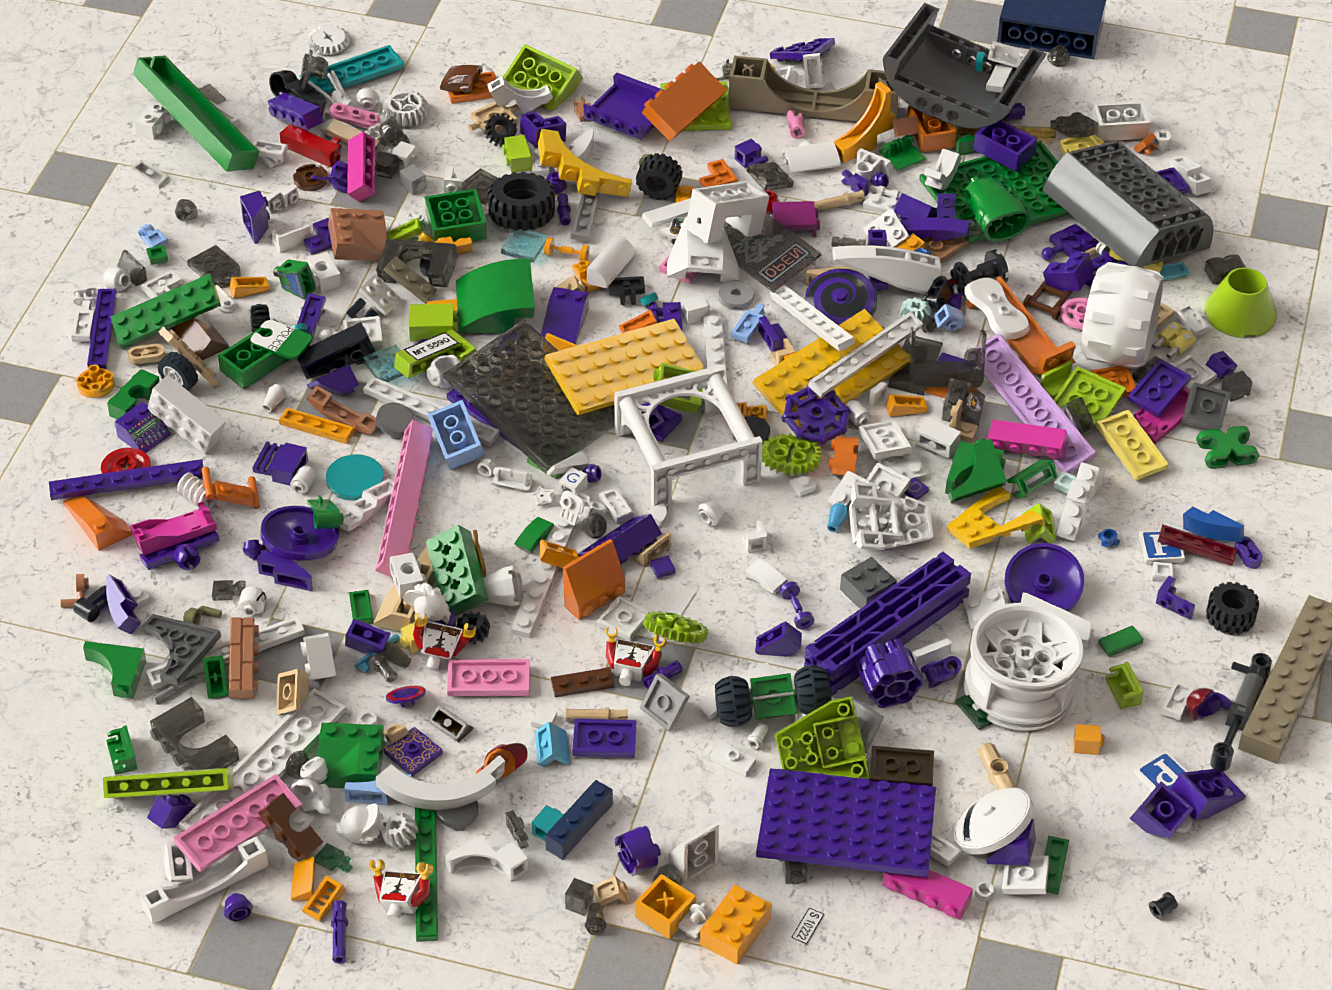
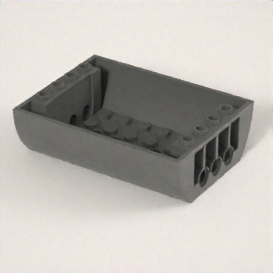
(1128, 205)

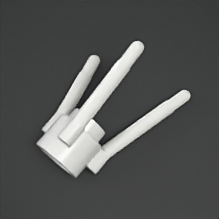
(338, 95)

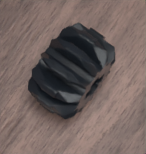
(258, 315)
(475, 620)

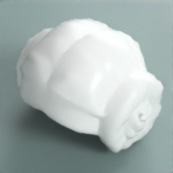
(438, 368)

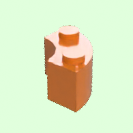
(845, 455)

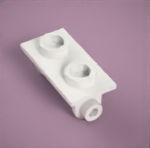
(516, 480)

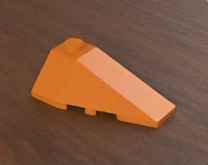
(97, 522)

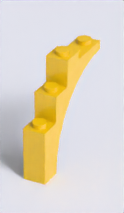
(571, 168)

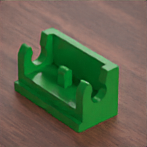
(121, 750)

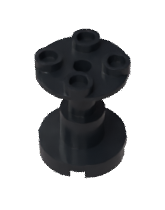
(993, 267)

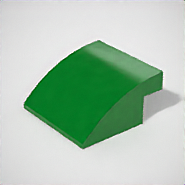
(495, 296)

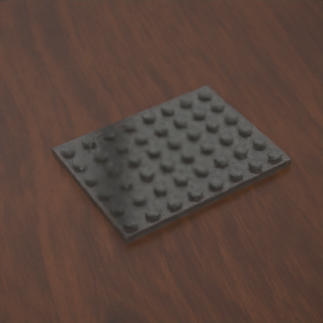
(524, 400)

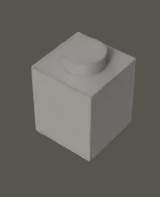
(413, 179)

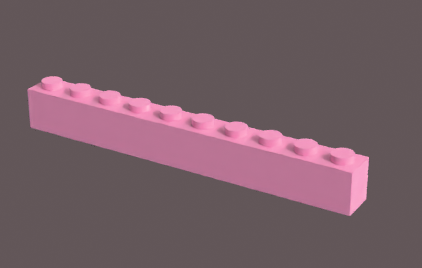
(405, 494)

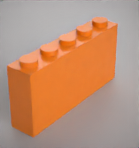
(683, 100)

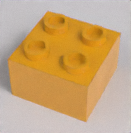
(664, 906)

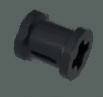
(1163, 905)

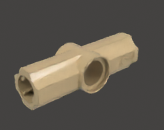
(995, 766)

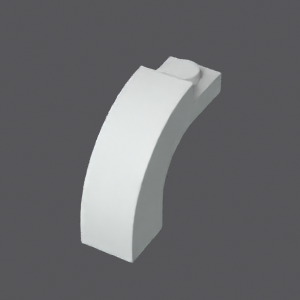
(944, 170)

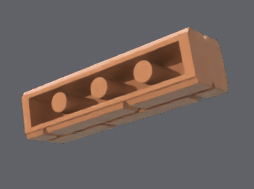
(242, 658)

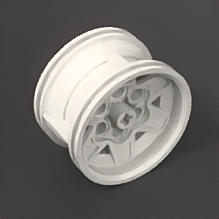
(1023, 666)

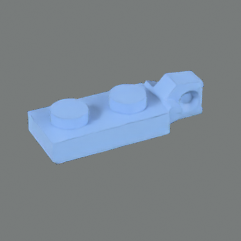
(748, 324)

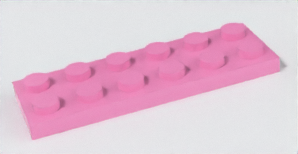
(231, 824)

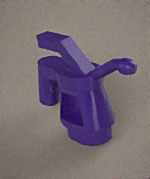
(337, 177)

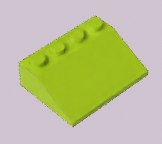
(536, 69)

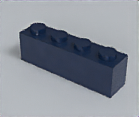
(579, 819)

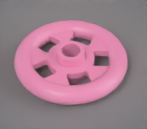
(1078, 313)

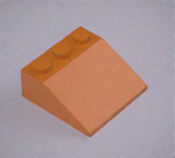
(593, 580)

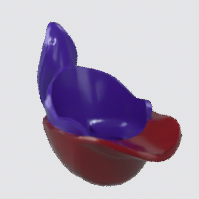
(1206, 702)

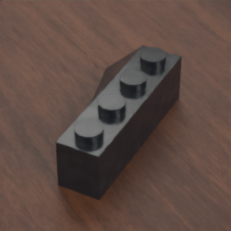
(336, 351)

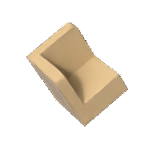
(778, 356)

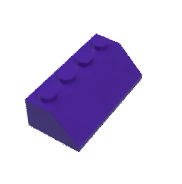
(630, 537)

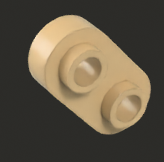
(146, 354)

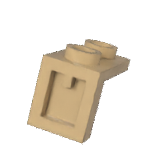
(968, 430)

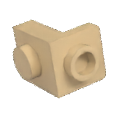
(573, 284)

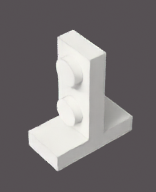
(813, 70)

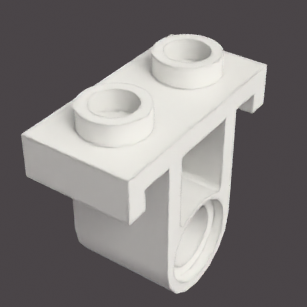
(869, 164)

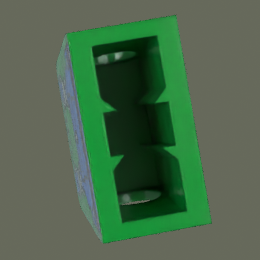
(295, 278)

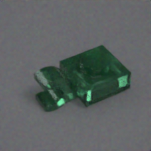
(333, 857)

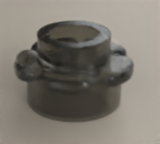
(928, 324)

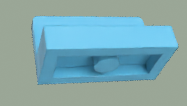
(551, 745)

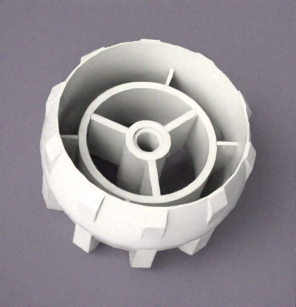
(1122, 315)

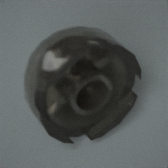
(391, 133)

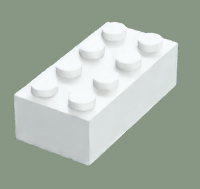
(186, 414)

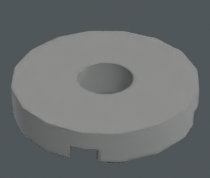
(745, 292)

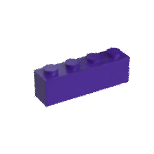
(295, 111)

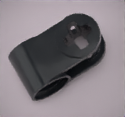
(939, 293)

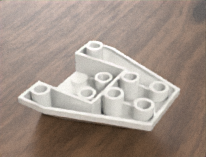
(694, 255)

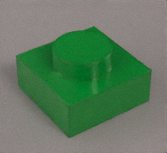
(157, 254)

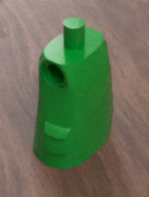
(995, 209)

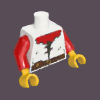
(439, 640)
(632, 659)
(401, 890)

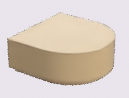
(395, 732)

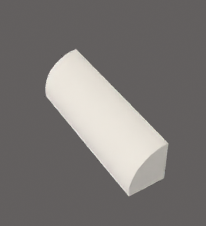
(610, 262)

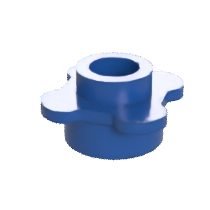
(1108, 538)

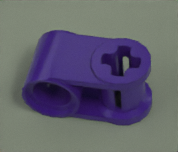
(938, 673)

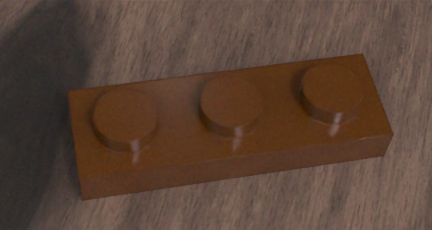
(582, 682)

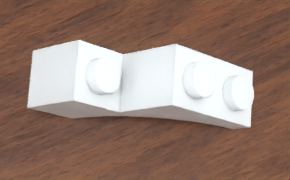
(526, 99)
(478, 853)

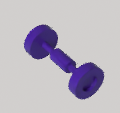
(803, 619)

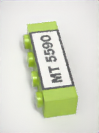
(418, 357)

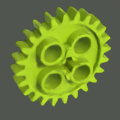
(778, 451)
(675, 627)

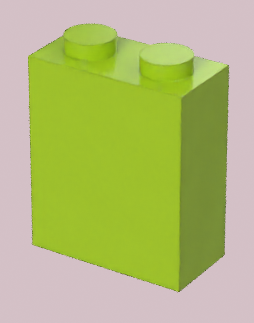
(431, 320)

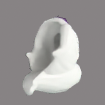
(312, 795)

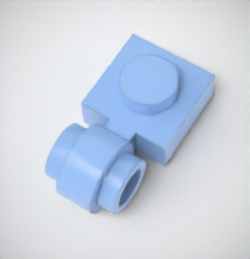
(151, 236)

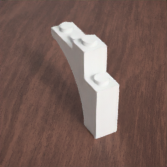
(1078, 499)

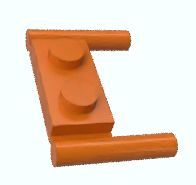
(231, 492)

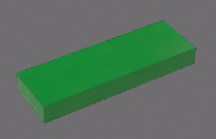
(1057, 851)

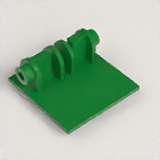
(902, 152)

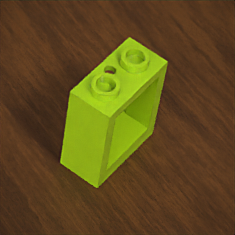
(670, 371)

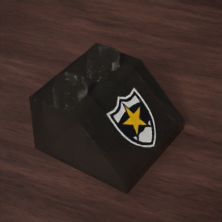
(972, 401)

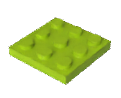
(1098, 393)

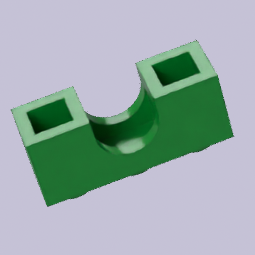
(126, 398)

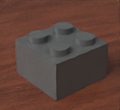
(866, 582)

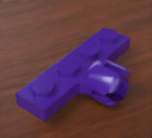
(182, 553)

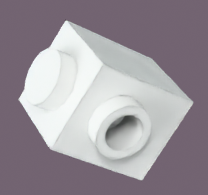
(405, 154)

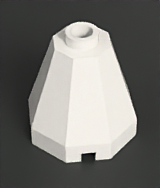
(504, 586)

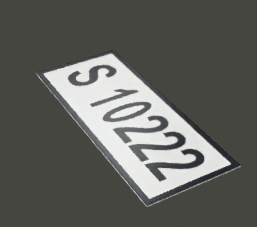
(807, 925)

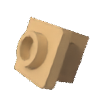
(610, 890)

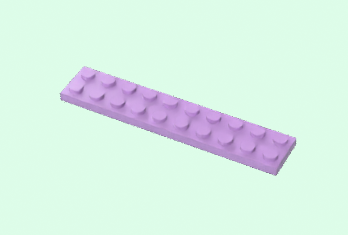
(1031, 401)

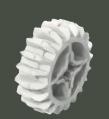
(406, 108)

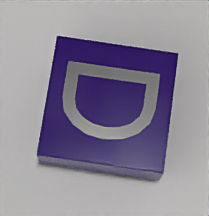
(916, 489)

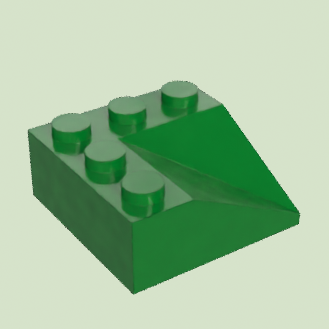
(456, 215)
(351, 752)

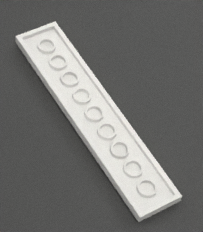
(293, 733)

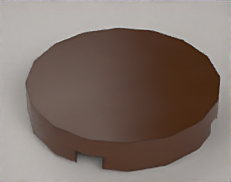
(303, 179)

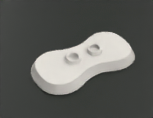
(1002, 316)

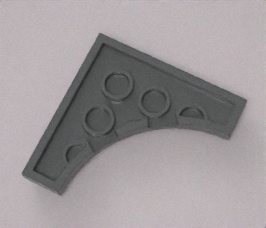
(185, 642)

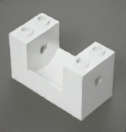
(737, 202)

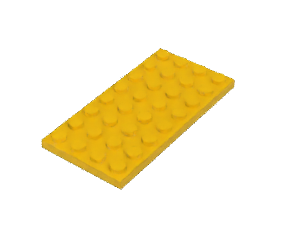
(619, 362)
(801, 367)

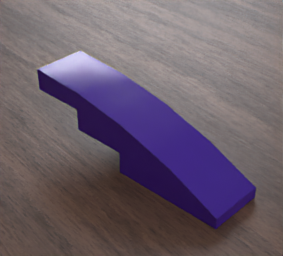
(937, 228)

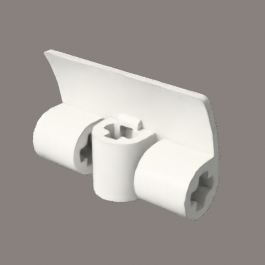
(811, 156)

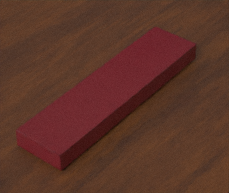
(1197, 545)

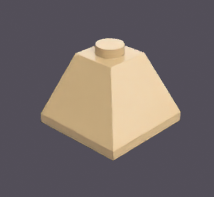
(292, 691)

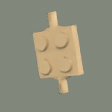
(482, 116)

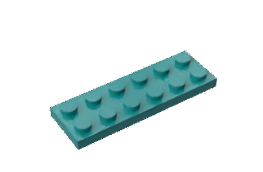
(360, 69)

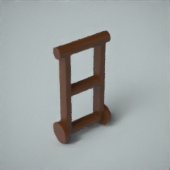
(1030, 300)

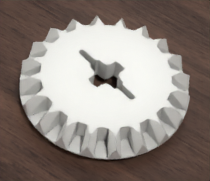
(320, 43)

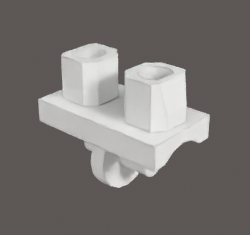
(696, 918)

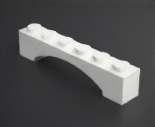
(165, 901)

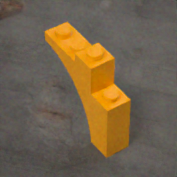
(874, 122)

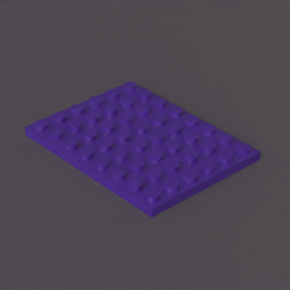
(847, 822)

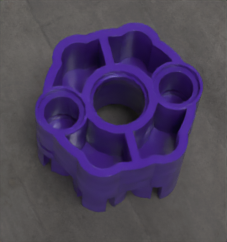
(891, 675)

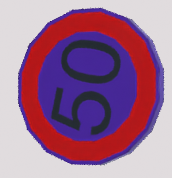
(405, 694)

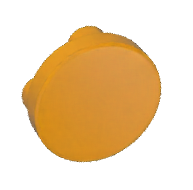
(95, 382)

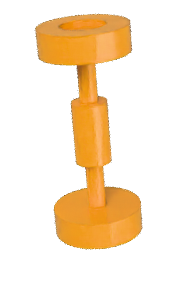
(549, 246)

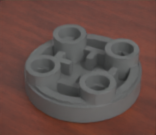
(393, 419)
(459, 817)

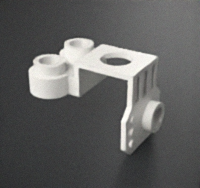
(578, 507)

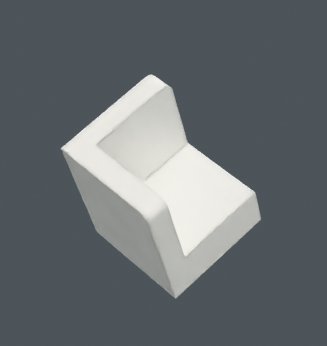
(755, 540)

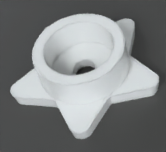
(542, 501)

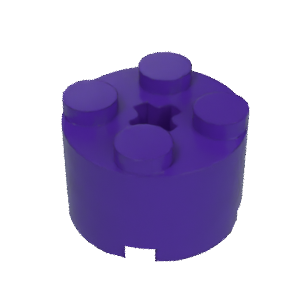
(637, 850)

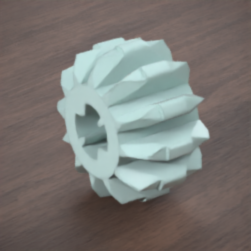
(917, 307)

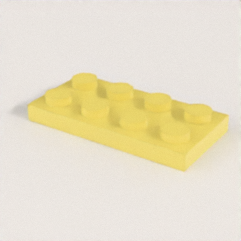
(1132, 445)

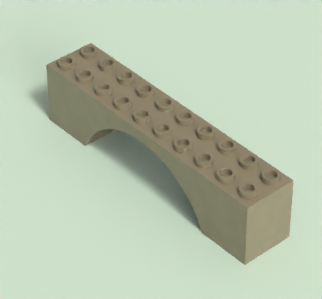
(760, 88)

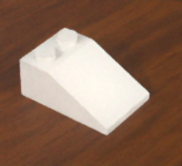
(696, 853)

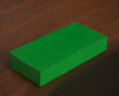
(361, 606)
(1120, 641)

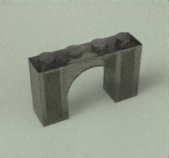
(442, 258)
(179, 720)

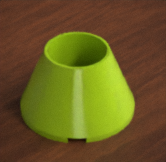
(1242, 304)

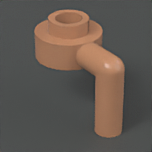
(81, 584)

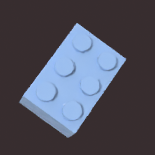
(456, 434)

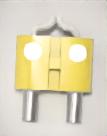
(1175, 338)

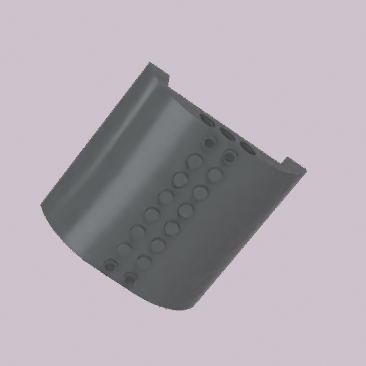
(944, 83)

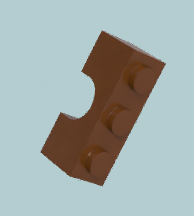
(276, 816)

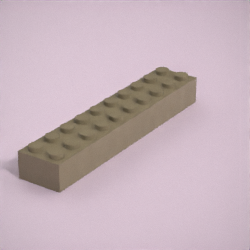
(1289, 682)

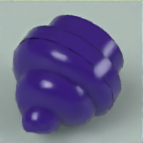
(880, 179)
(593, 473)
(252, 549)

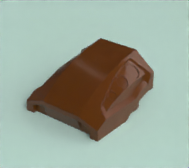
(461, 78)

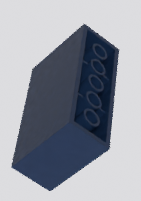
(1053, 23)

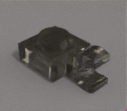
(227, 589)

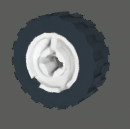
(178, 369)

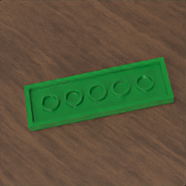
(165, 311)

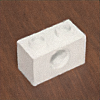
(324, 272)
(406, 572)

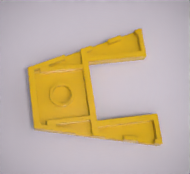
(976, 528)

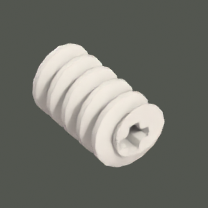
(194, 490)

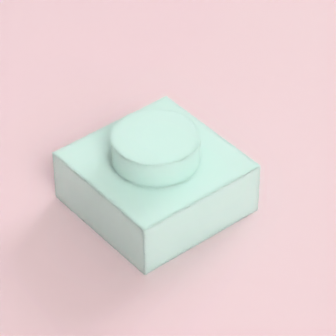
(1064, 481)

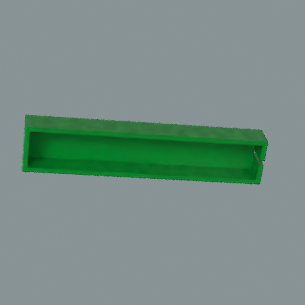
(196, 113)

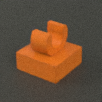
(1146, 144)

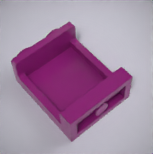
(797, 215)

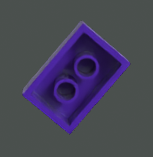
(1005, 144)

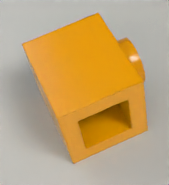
(1088, 739)

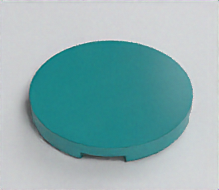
(353, 475)

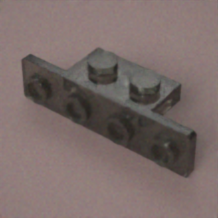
(313, 66)

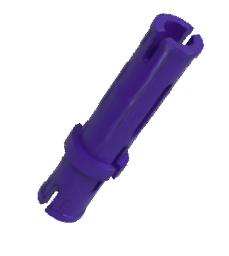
(339, 923)

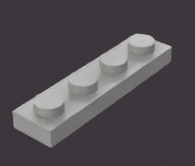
(584, 217)

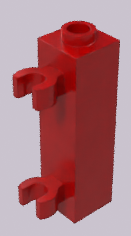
(311, 145)

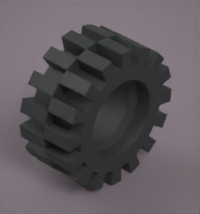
(503, 121)

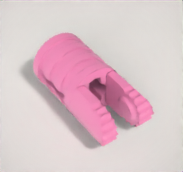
(796, 125)

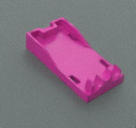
(1170, 418)
(161, 533)

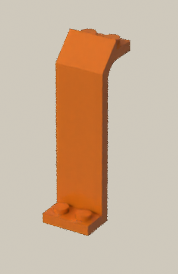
(1035, 347)

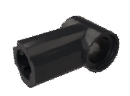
(90, 608)

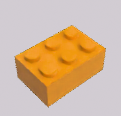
(735, 924)

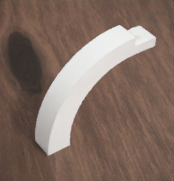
(439, 796)

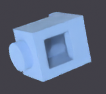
(953, 320)

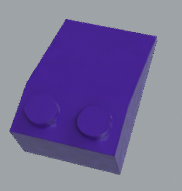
(565, 314)
(1207, 792)

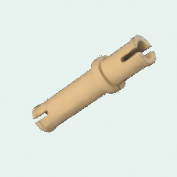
(845, 199)
(609, 714)

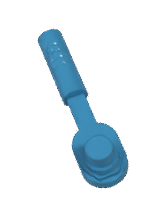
(362, 663)

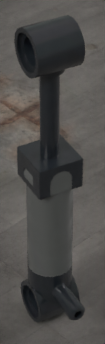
(1242, 707)

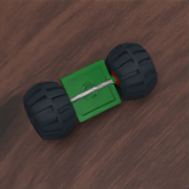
(771, 695)

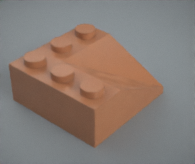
(357, 234)

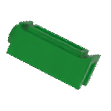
(1045, 466)

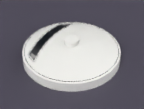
(993, 821)

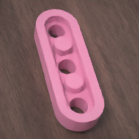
(362, 118)

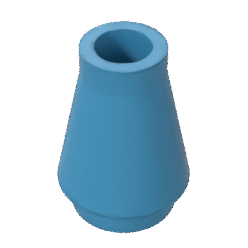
(837, 516)

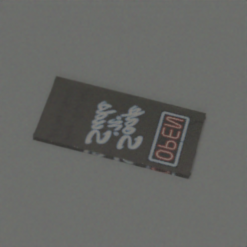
(772, 255)

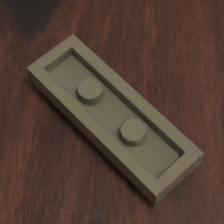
(410, 279)

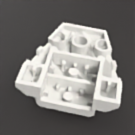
(885, 520)

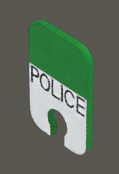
(284, 341)

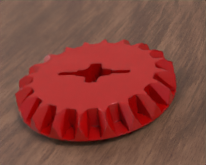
(118, 460)

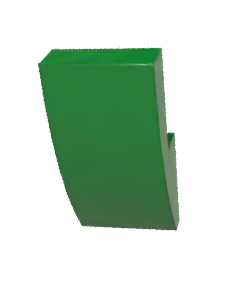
(965, 145)
(533, 533)

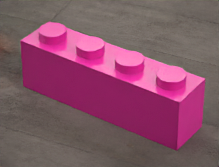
(361, 166)
(1028, 439)
(933, 891)

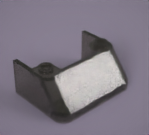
(938, 373)

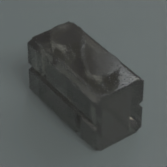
(1080, 417)

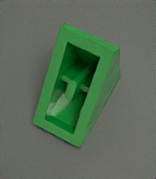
(215, 676)

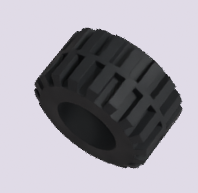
(659, 176)
(1221, 605)

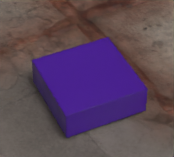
(662, 566)

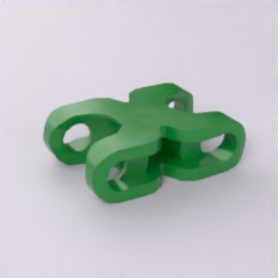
(1227, 447)

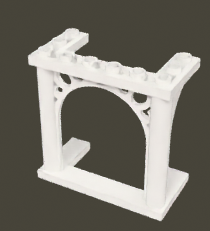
(715, 398)

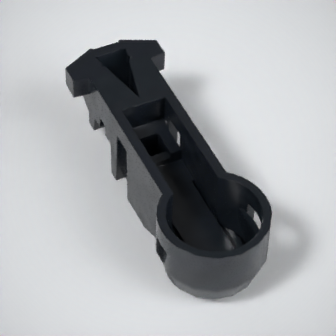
(287, 82)

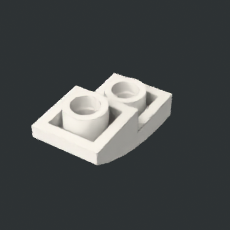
(284, 196)
(766, 575)

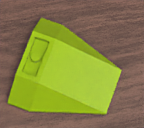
(825, 742)

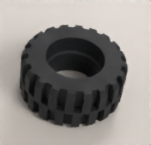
(521, 201)

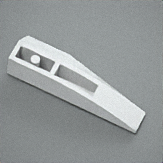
(891, 265)

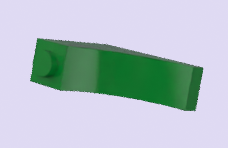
(963, 465)
(986, 472)
(123, 663)

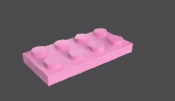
(488, 677)

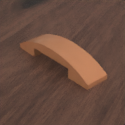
(337, 412)

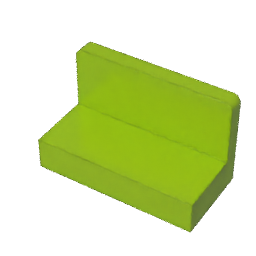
(1055, 379)
(1045, 531)

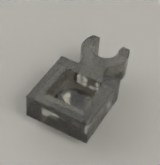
(516, 826)

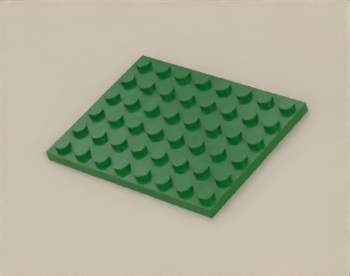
(1025, 184)

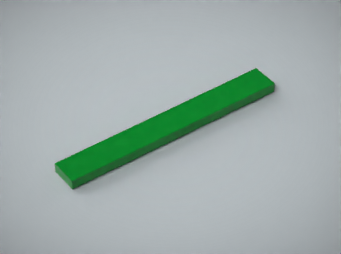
(427, 852)

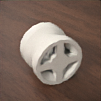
(1162, 139)
(417, 214)

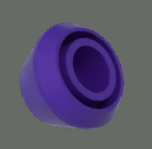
(558, 184)
(237, 907)

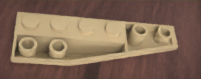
(395, 611)

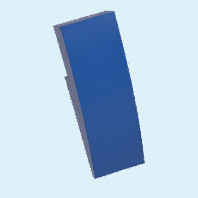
(1212, 525)

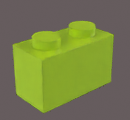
(517, 153)

